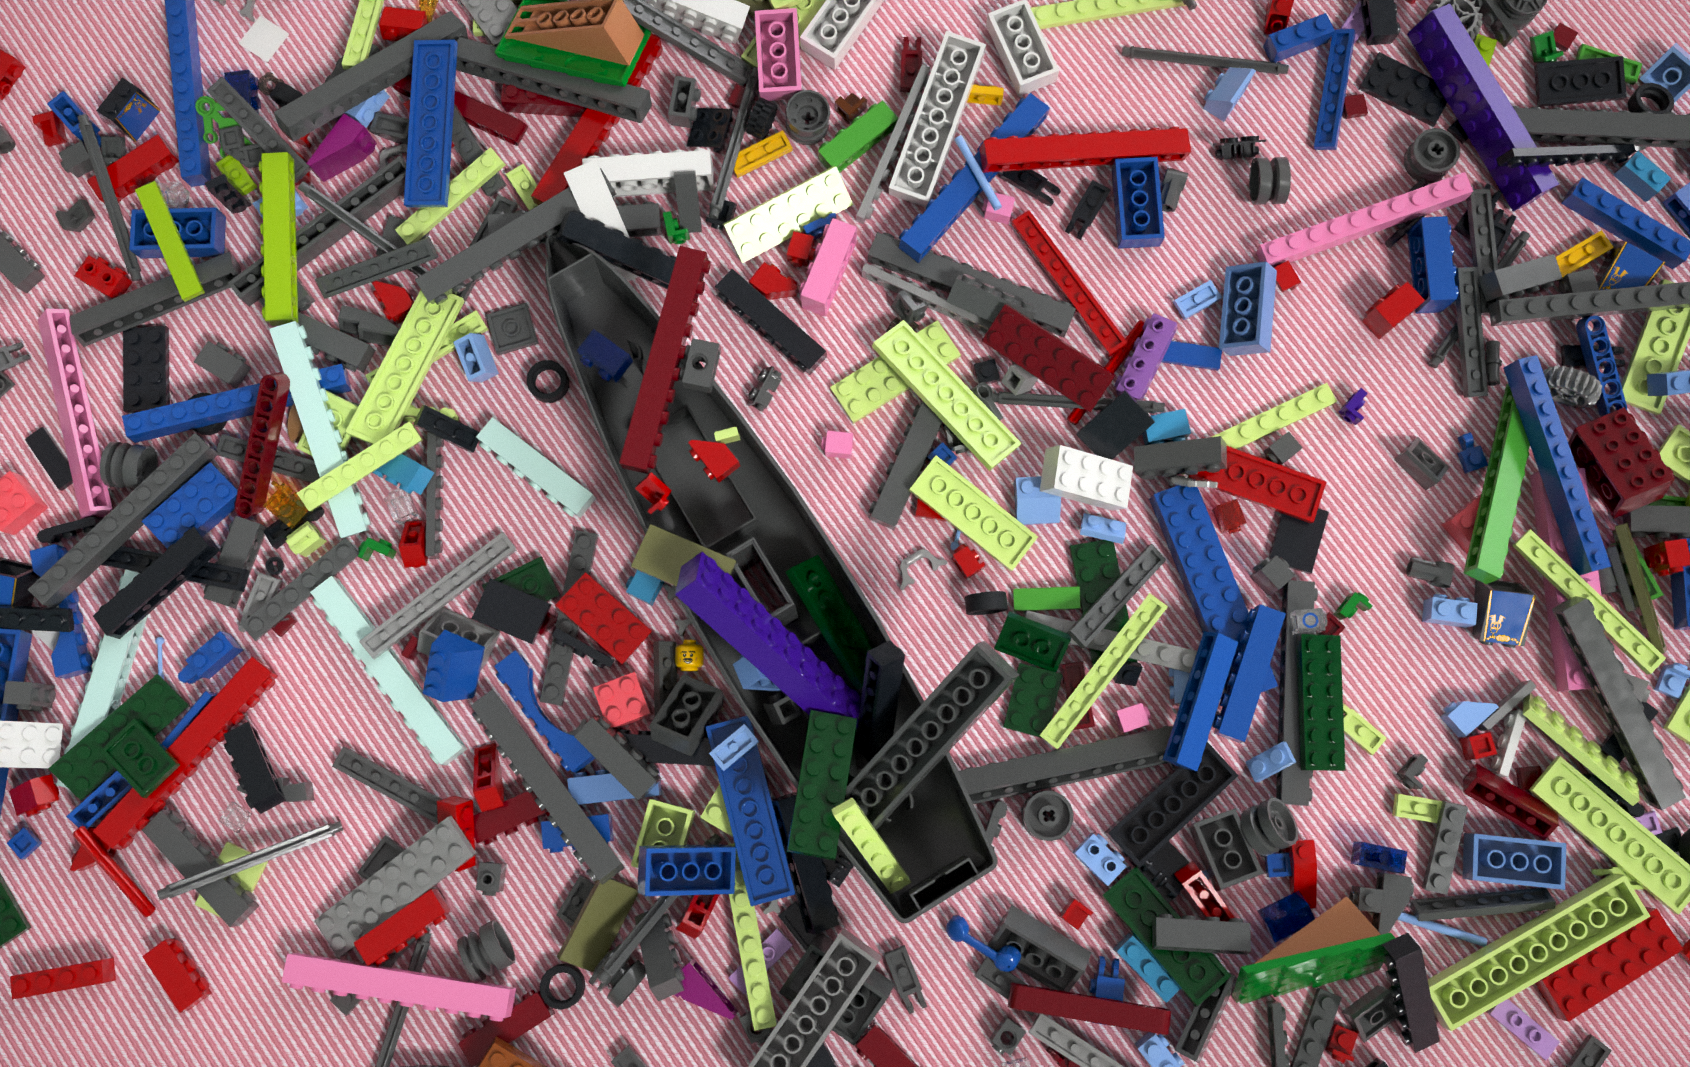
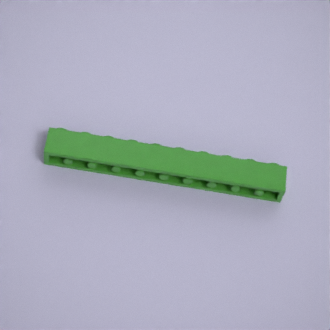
(1499, 495)

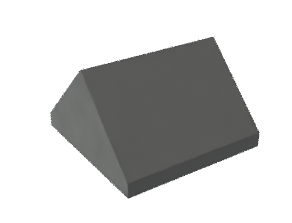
(1422, 464)
(1371, 1013)

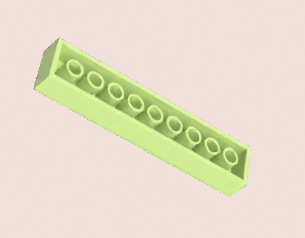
(1535, 950)

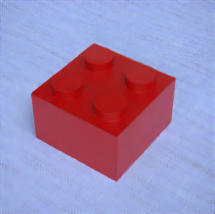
(1392, 309)

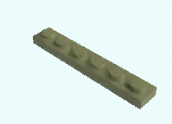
(1637, 580)

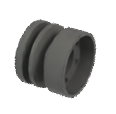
(1521, 11)
(807, 106)
(127, 464)
(484, 951)
(623, 981)

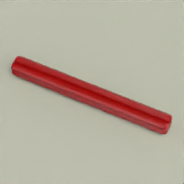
(114, 871)

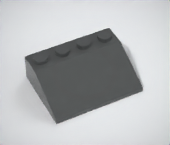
(862, 1007)

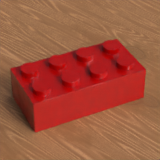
(603, 618)

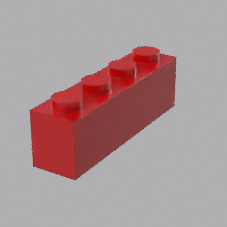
(138, 167)
(402, 927)
(62, 978)

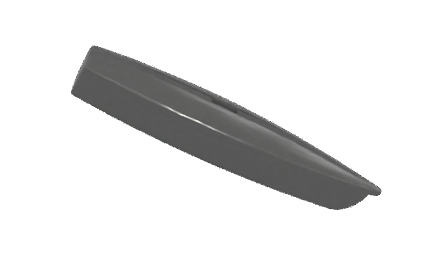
(753, 520)

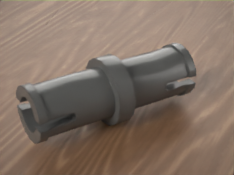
(1493, 362)

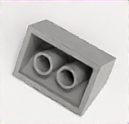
(459, 625)

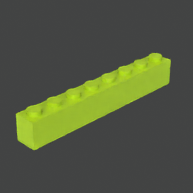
(278, 238)

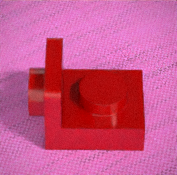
(1341, 1043)

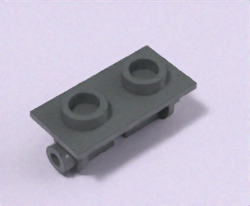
(767, 380)

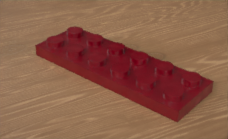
(1048, 358)

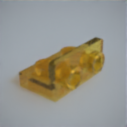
(285, 505)

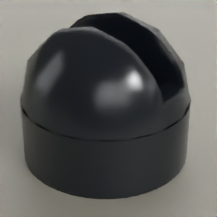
(270, 566)

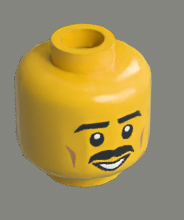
(689, 656)

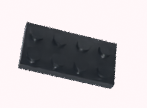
(1580, 81)
(1404, 89)
(145, 368)

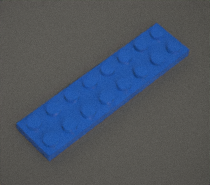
(430, 123)
(752, 820)

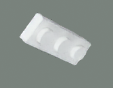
(1508, 743)

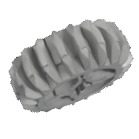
(1465, 11)
(1572, 386)

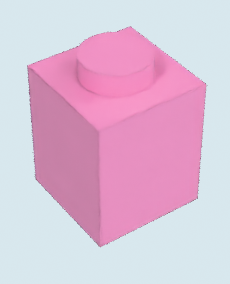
(1004, 213)
(837, 444)
(1132, 717)

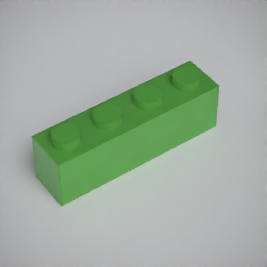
(858, 137)

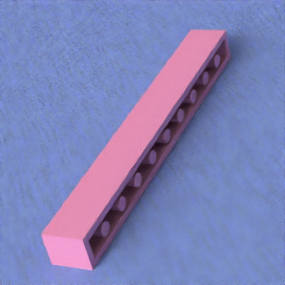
(1366, 221)
(74, 413)
(399, 985)

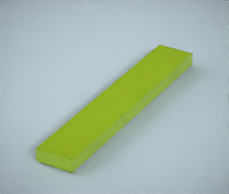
(169, 241)

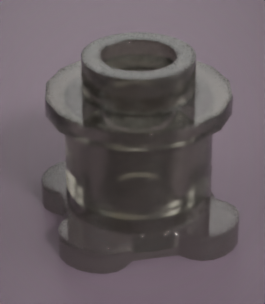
(262, 83)

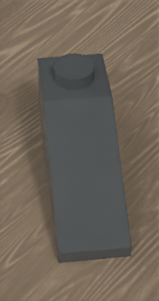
(1395, 898)

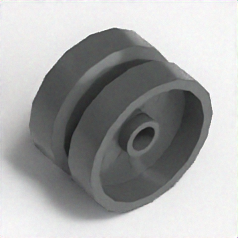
(1432, 155)
(1269, 180)
(1060, 815)
(1269, 827)

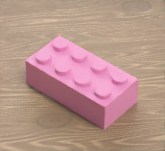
(778, 53)
(828, 267)

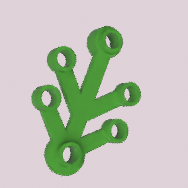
(208, 121)

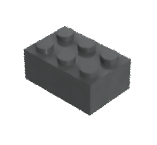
(686, 714)
(1225, 850)

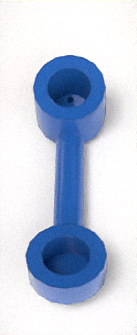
(1005, 959)

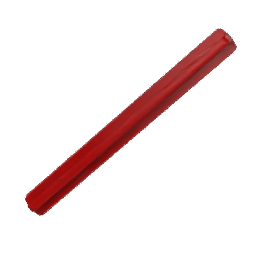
(1112, 365)

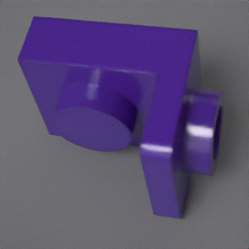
(1350, 408)

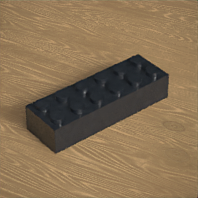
(1169, 807)

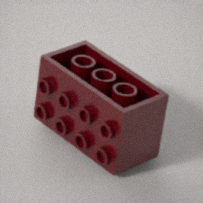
(1620, 462)

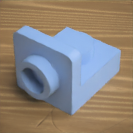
(1672, 680)

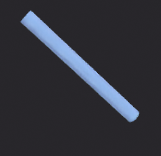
(978, 173)
(1443, 929)

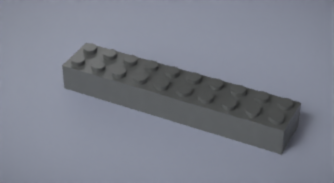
(930, 733)

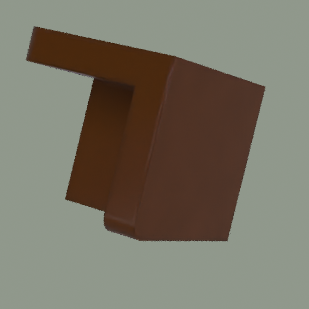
(850, 107)

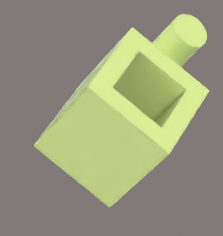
(305, 539)

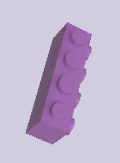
(1147, 356)

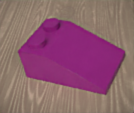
(341, 149)
(704, 992)

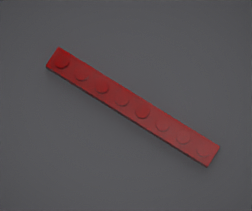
(1069, 283)

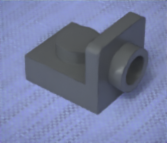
(907, 308)
(1412, 768)

